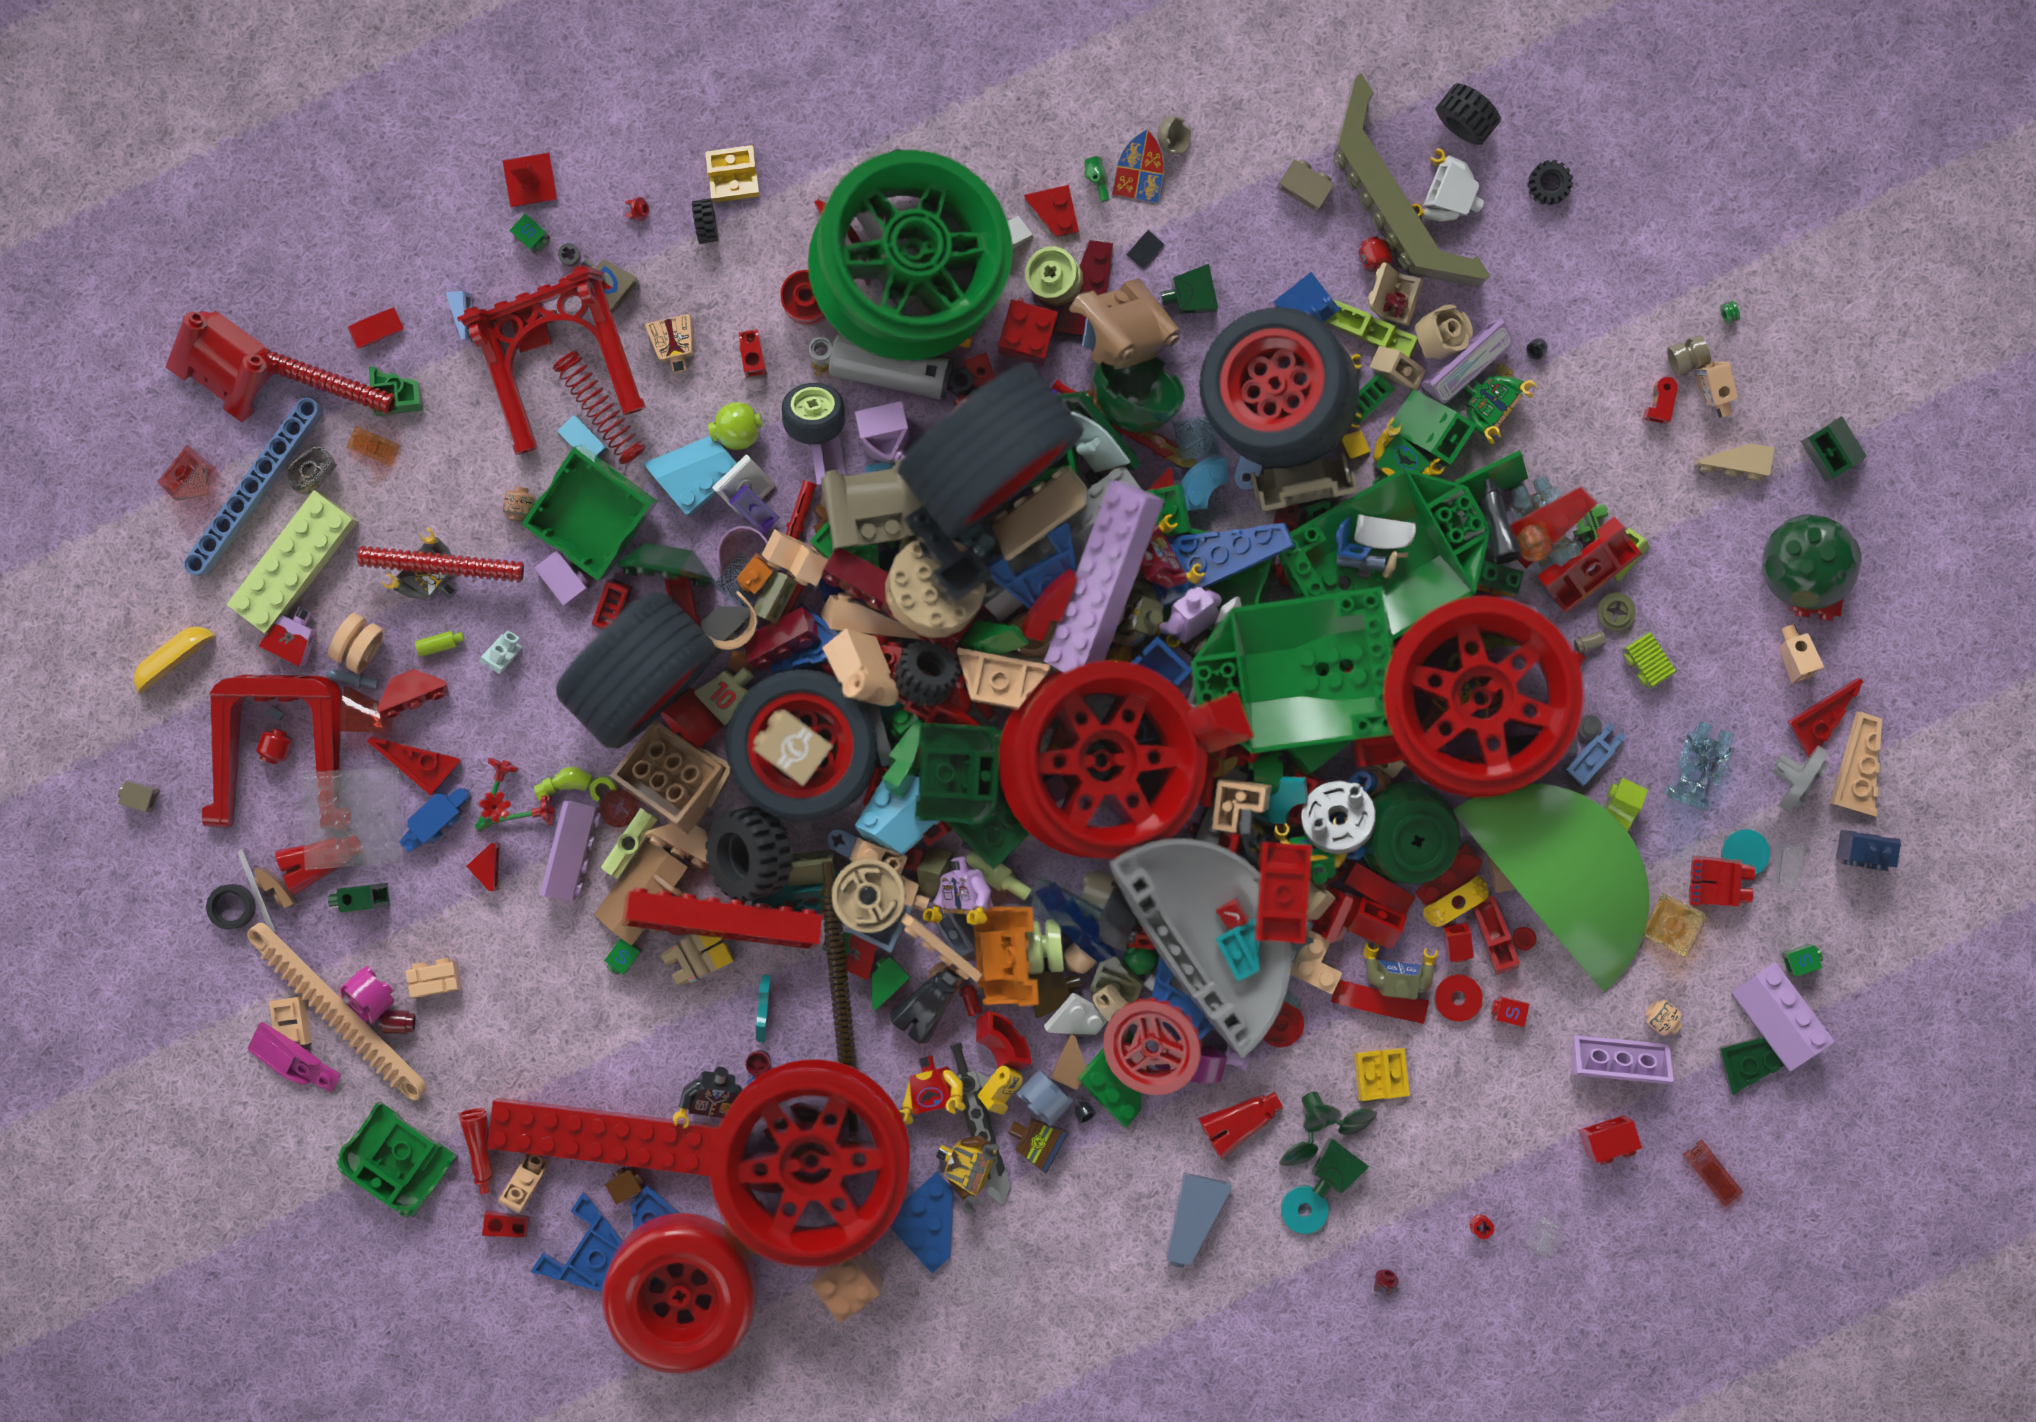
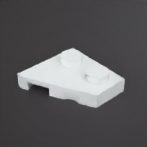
(1076, 1017)

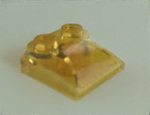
(1674, 925)

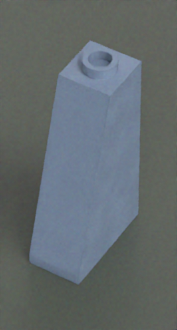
(1195, 1213)

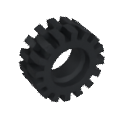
(1557, 170)
(705, 221)

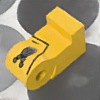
(1000, 1088)

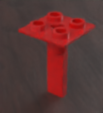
(529, 179)

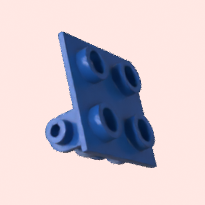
(1309, 297)

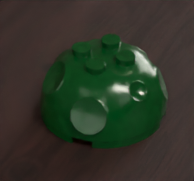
(1138, 395)
(1811, 562)

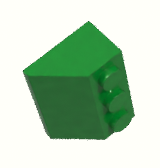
(1506, 473)

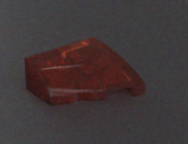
(361, 714)

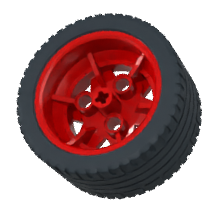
(989, 449)

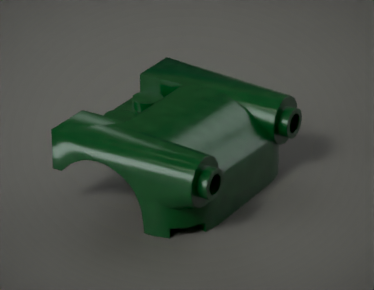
(957, 773)

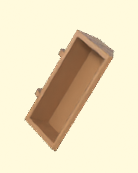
(650, 869)

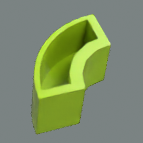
(1625, 801)

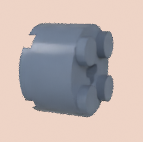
(1045, 1097)

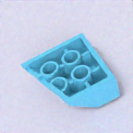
(692, 472)
(891, 819)

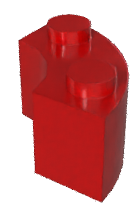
(1003, 1041)

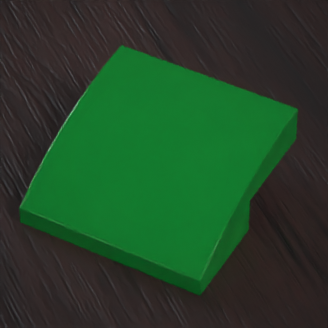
(1175, 505)

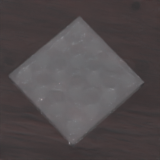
(351, 817)

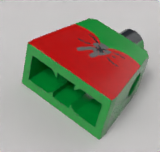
(859, 955)

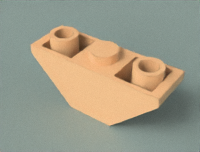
(682, 845)
(524, 1183)

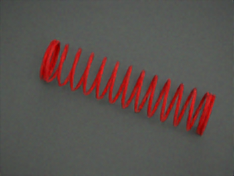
(627, 455)

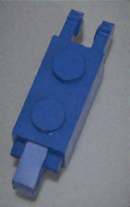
(434, 817)

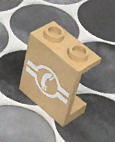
(791, 746)

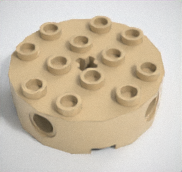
(919, 603)

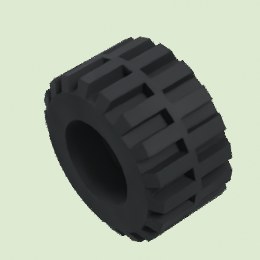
(1468, 114)
(932, 659)

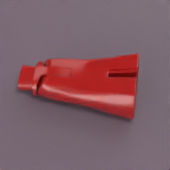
(297, 877)
(1237, 1123)
(475, 1132)

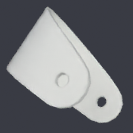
(1383, 533)

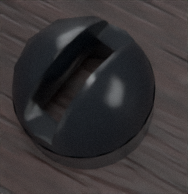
(1537, 348)
(1085, 1112)

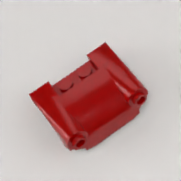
(221, 360)

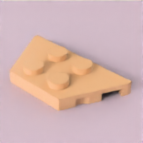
(1000, 678)

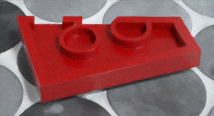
(1459, 873)

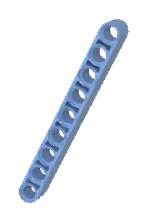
(242, 491)

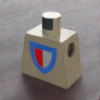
(616, 282)

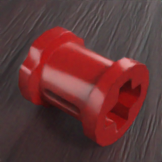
(1477, 1221)

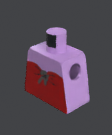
(291, 638)

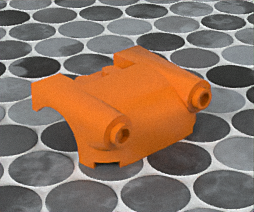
(1003, 956)

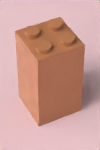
(848, 1285)

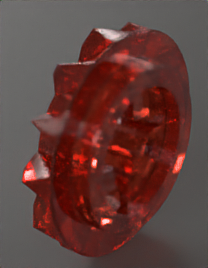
(608, 812)

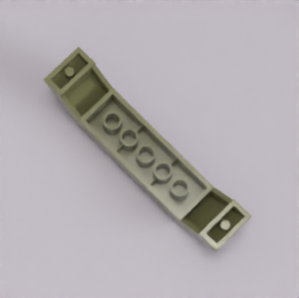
(1389, 205)

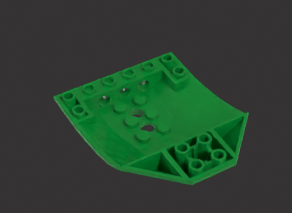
(1440, 562)
(1272, 660)

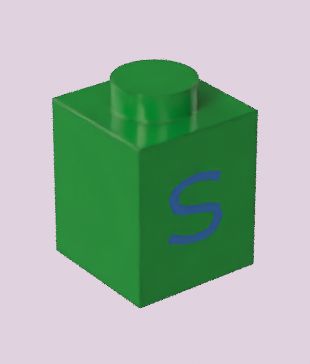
(530, 233)
(622, 957)
(1802, 960)

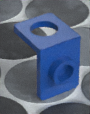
(1345, 547)

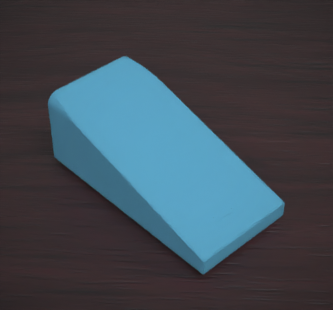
(578, 434)

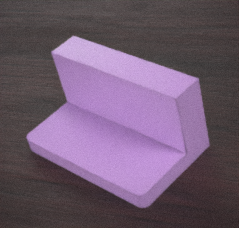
(828, 457)

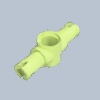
(1000, 877)

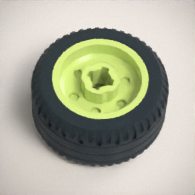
(813, 413)

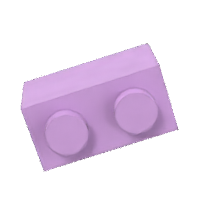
(562, 578)

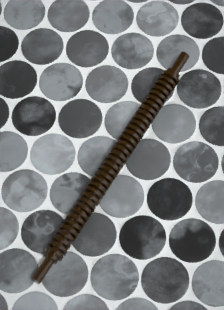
(839, 981)

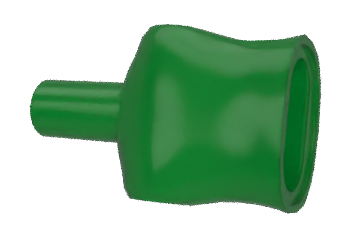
(1097, 175)

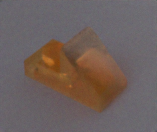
(373, 446)

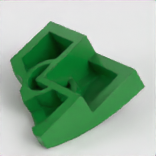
(406, 391)

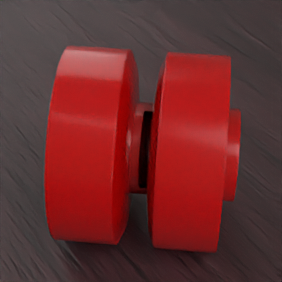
(799, 300)

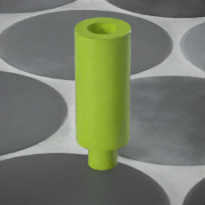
(438, 643)

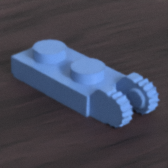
(1593, 756)

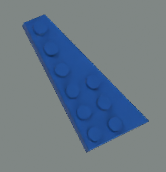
(1223, 555)

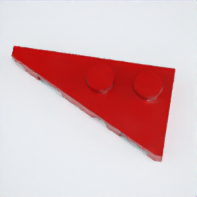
(1818, 721)
(422, 766)

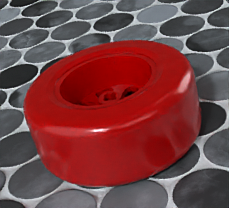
(662, 1341)

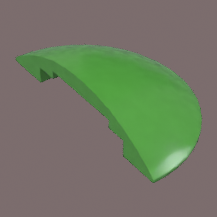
(1571, 869)

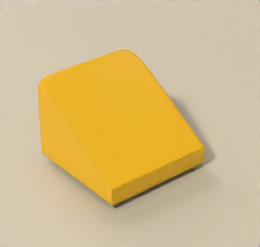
(1354, 445)

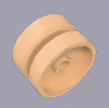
(356, 643)

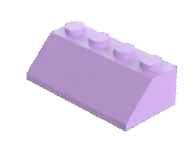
(569, 851)
(1782, 1017)

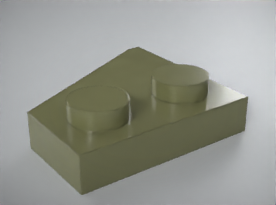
(1120, 976)

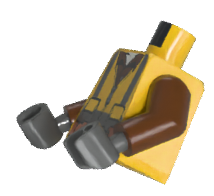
(968, 1167)

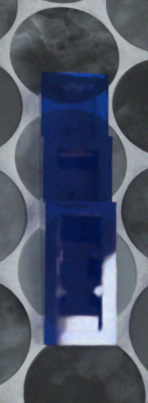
(1080, 928)

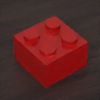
(1610, 1139)

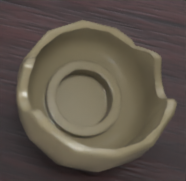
(1174, 135)

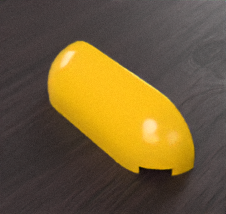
(170, 656)

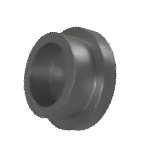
(1589, 726)

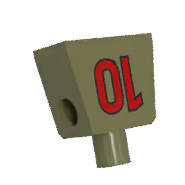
(725, 692)

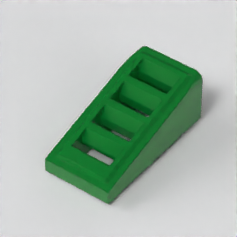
(1381, 397)

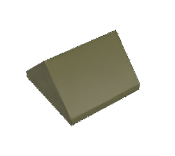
(808, 867)

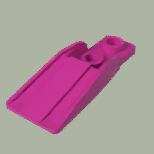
(291, 1059)

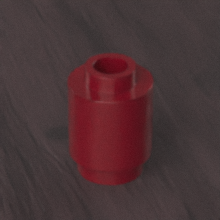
(397, 1022)

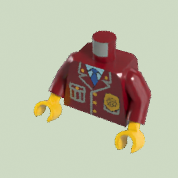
(1162, 564)

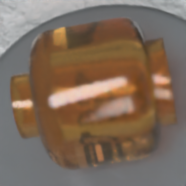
(1534, 543)

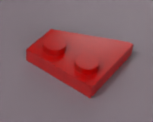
(1055, 209)

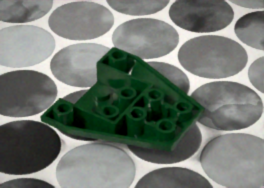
(668, 561)

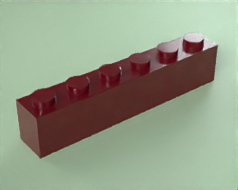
(862, 581)

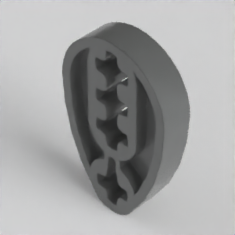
(883, 743)

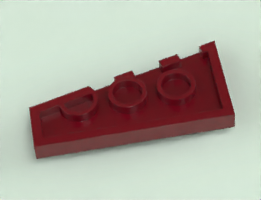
(1095, 270)

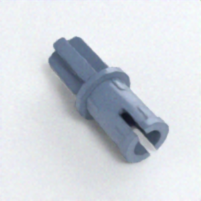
(1370, 563)

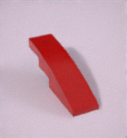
(942, 714)

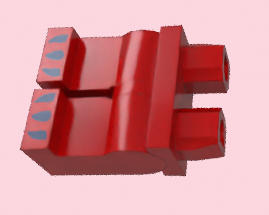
(1722, 882)

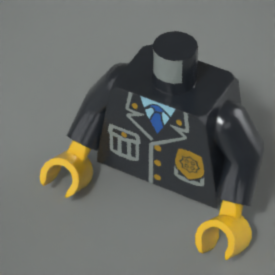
(708, 1095)

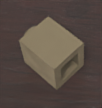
(138, 796)

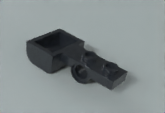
(957, 571)

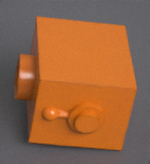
(754, 574)

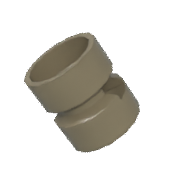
(1685, 356)

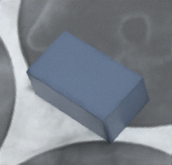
(276, 713)

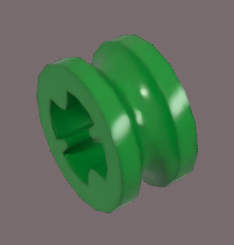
(1730, 312)

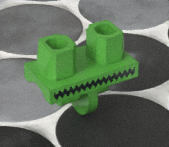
(1597, 513)

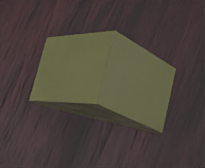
(933, 866)

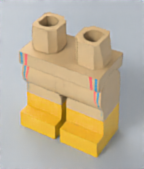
(693, 959)

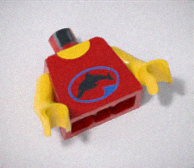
(932, 1090)

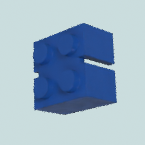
(1164, 661)

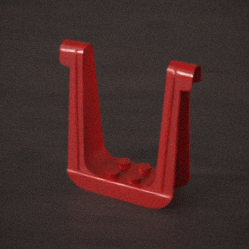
(226, 706)

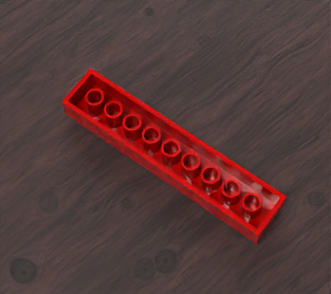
(600, 1136)

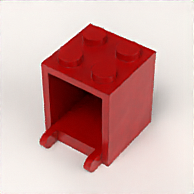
(1027, 332)

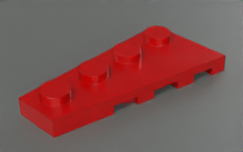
(1557, 516)

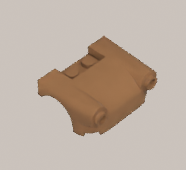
(1127, 324)

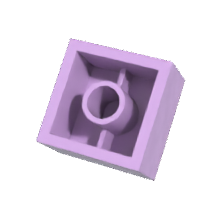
(884, 432)

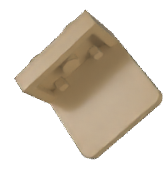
(1387, 282)

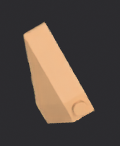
(848, 612)

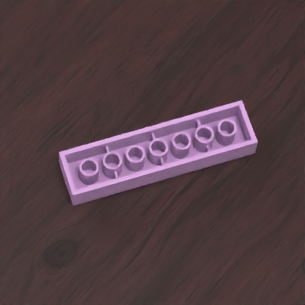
(1104, 576)

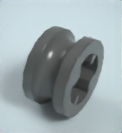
(571, 247)

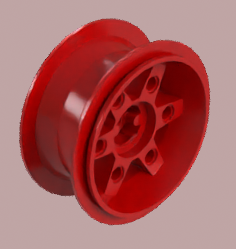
(1539, 643)
(1136, 691)
(856, 1225)

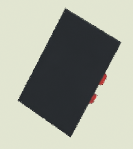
(1145, 249)

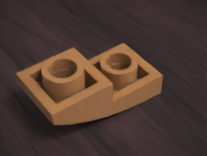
(269, 881)

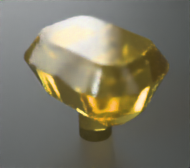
(818, 369)
(1504, 370)

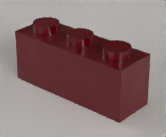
(781, 640)

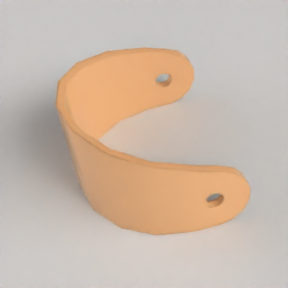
(736, 643)

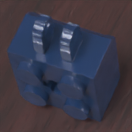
(1863, 848)

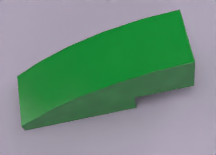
(904, 761)

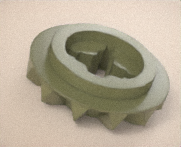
(1625, 605)

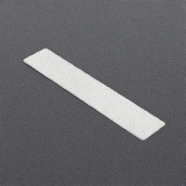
(255, 889)

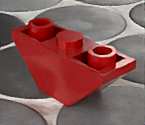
(410, 692)

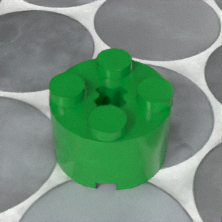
(1267, 770)

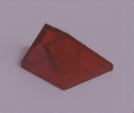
(187, 475)

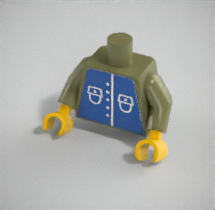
(1399, 978)

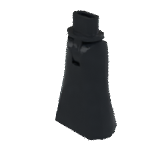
(1503, 539)
(926, 1006)

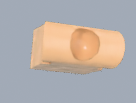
(861, 668)

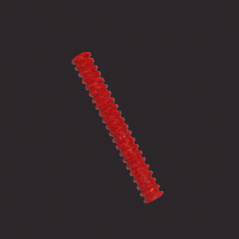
(332, 383)
(442, 564)

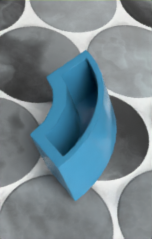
(1202, 480)

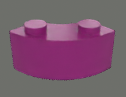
(1210, 1066)

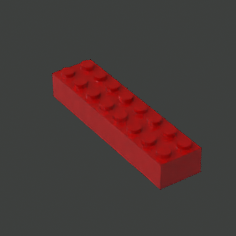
(721, 919)

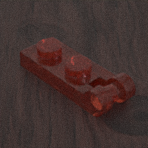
(1713, 1173)

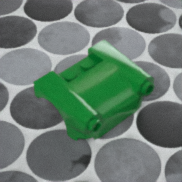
(394, 1161)

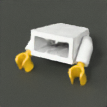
(1451, 191)

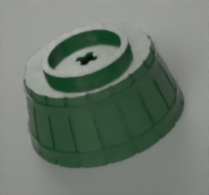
(1402, 813)

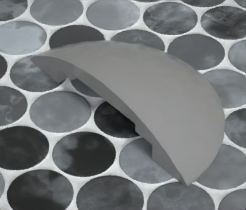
(1174, 897)

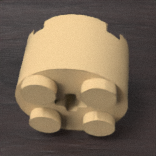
(1443, 332)

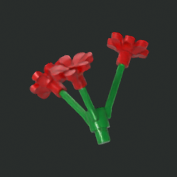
(494, 806)

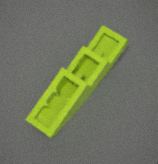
(1372, 330)

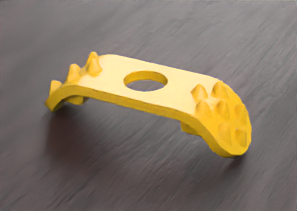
(1442, 910)

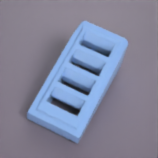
(458, 303)

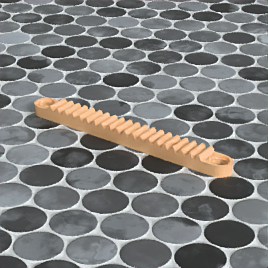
(336, 1012)

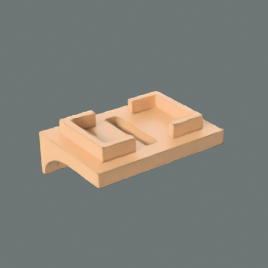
(288, 1010)

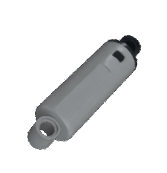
(923, 377)

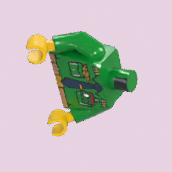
(1494, 401)

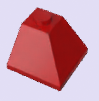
(1220, 722)

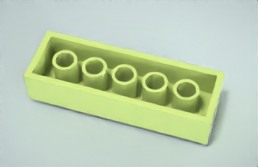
(292, 562)

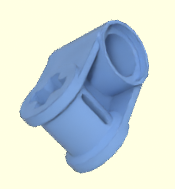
(846, 848)

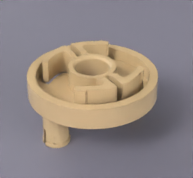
(888, 888)

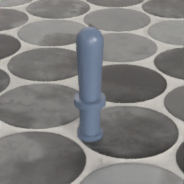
(359, 680)

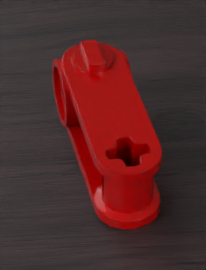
(682, 594)

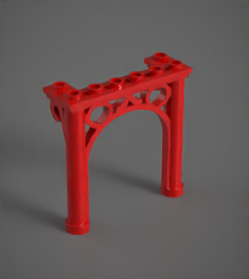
(487, 336)

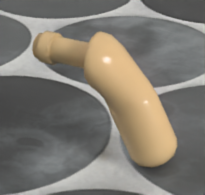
(1391, 565)

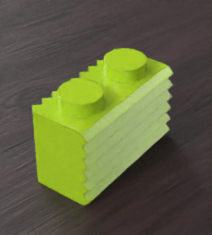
(1648, 660)

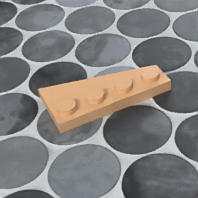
(1857, 776)
(932, 943)

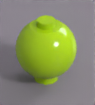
(736, 426)

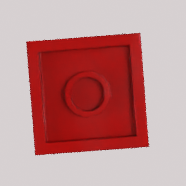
(1337, 917)

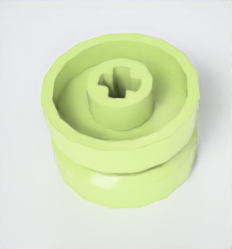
(1051, 262)
(1045, 946)

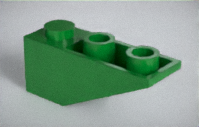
(992, 638)

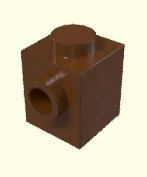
(625, 1184)

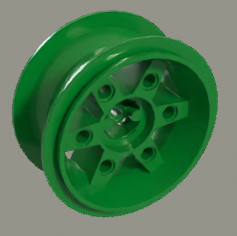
(983, 245)

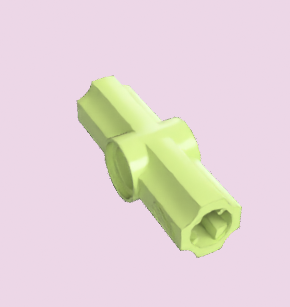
(620, 856)

